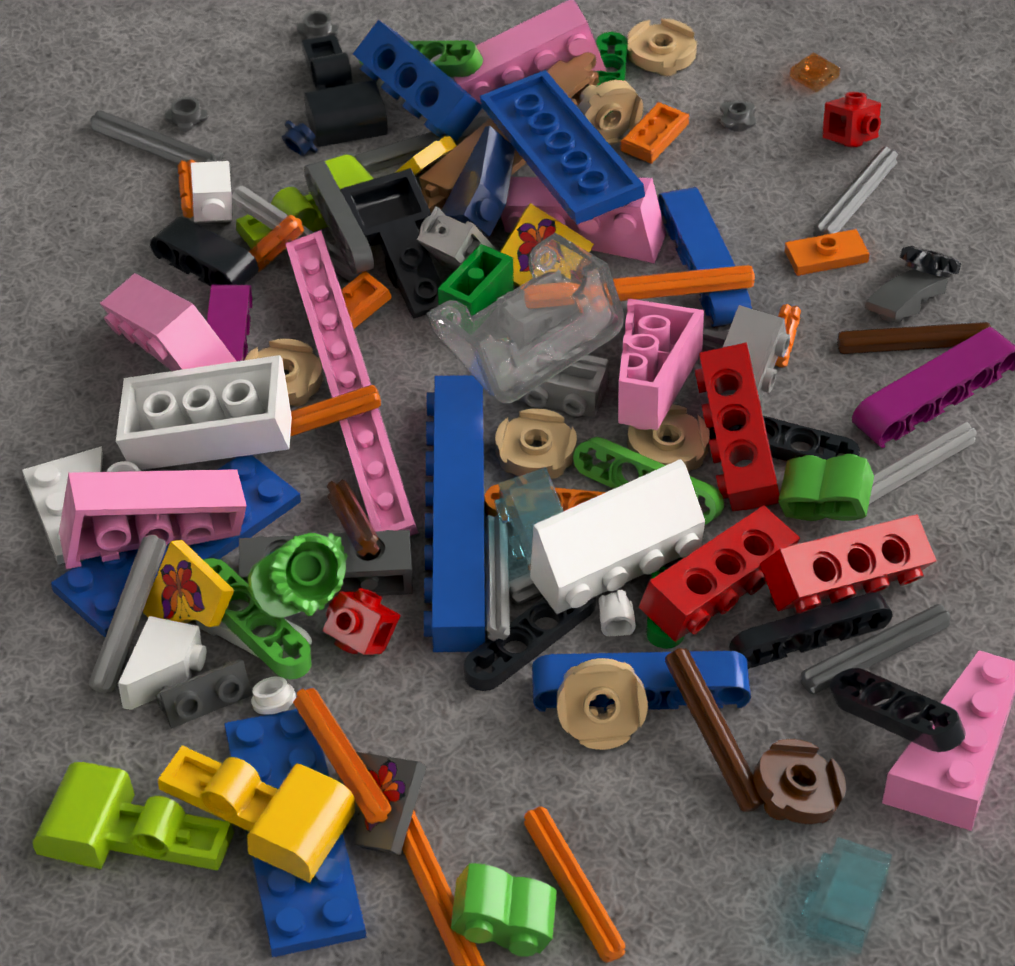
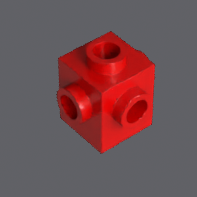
(852, 119)
(360, 622)

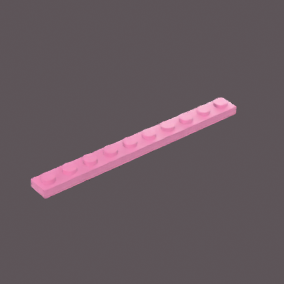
(345, 372)

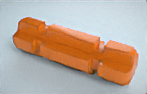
(185, 185)
(275, 240)
(791, 317)

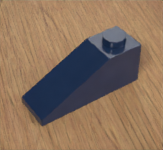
(483, 183)

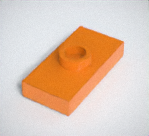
(654, 132)
(826, 252)
(364, 297)

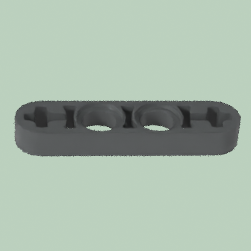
(339, 217)

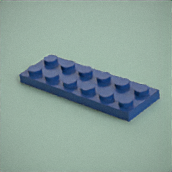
(562, 147)
(98, 585)
(295, 911)

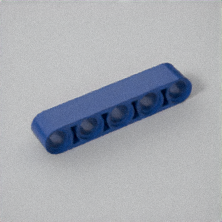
(701, 248)
(722, 671)

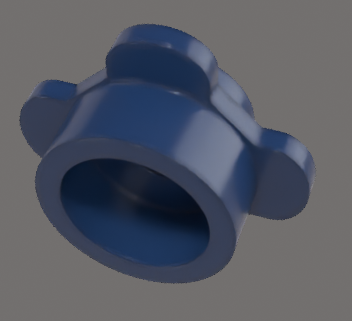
(299, 138)

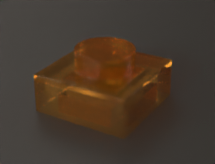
(815, 72)

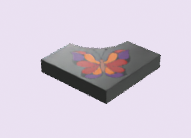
(400, 784)

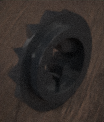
(930, 261)

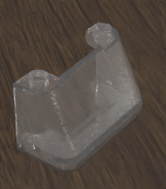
(539, 325)

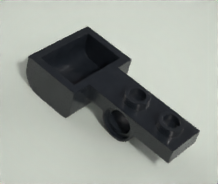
(338, 107)
(391, 215)

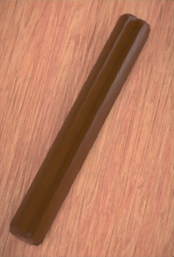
(907, 337)
(352, 518)
(714, 729)

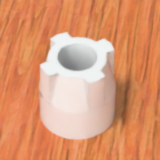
(616, 614)

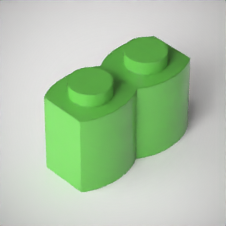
(826, 488)
(503, 909)

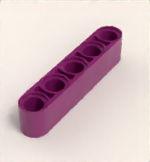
(231, 317)
(934, 386)

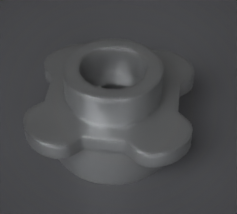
(317, 25)
(186, 113)
(738, 115)

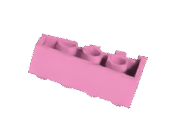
(532, 48)
(627, 231)
(163, 325)
(656, 360)
(118, 509)
(952, 782)

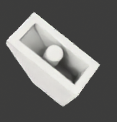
(211, 192)
(162, 657)

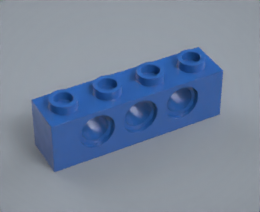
(416, 80)

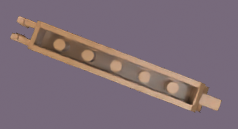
(441, 178)

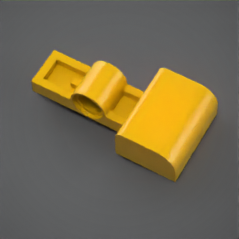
(285, 825)

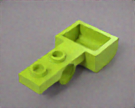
(290, 200)
(96, 816)

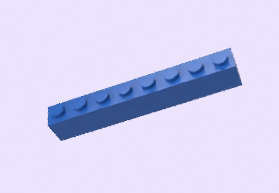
(457, 515)

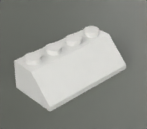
(205, 413)
(616, 537)

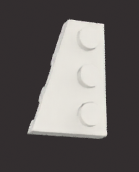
(48, 487)

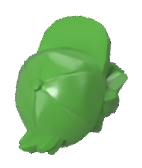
(298, 576)

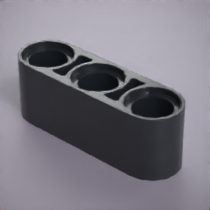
(204, 254)

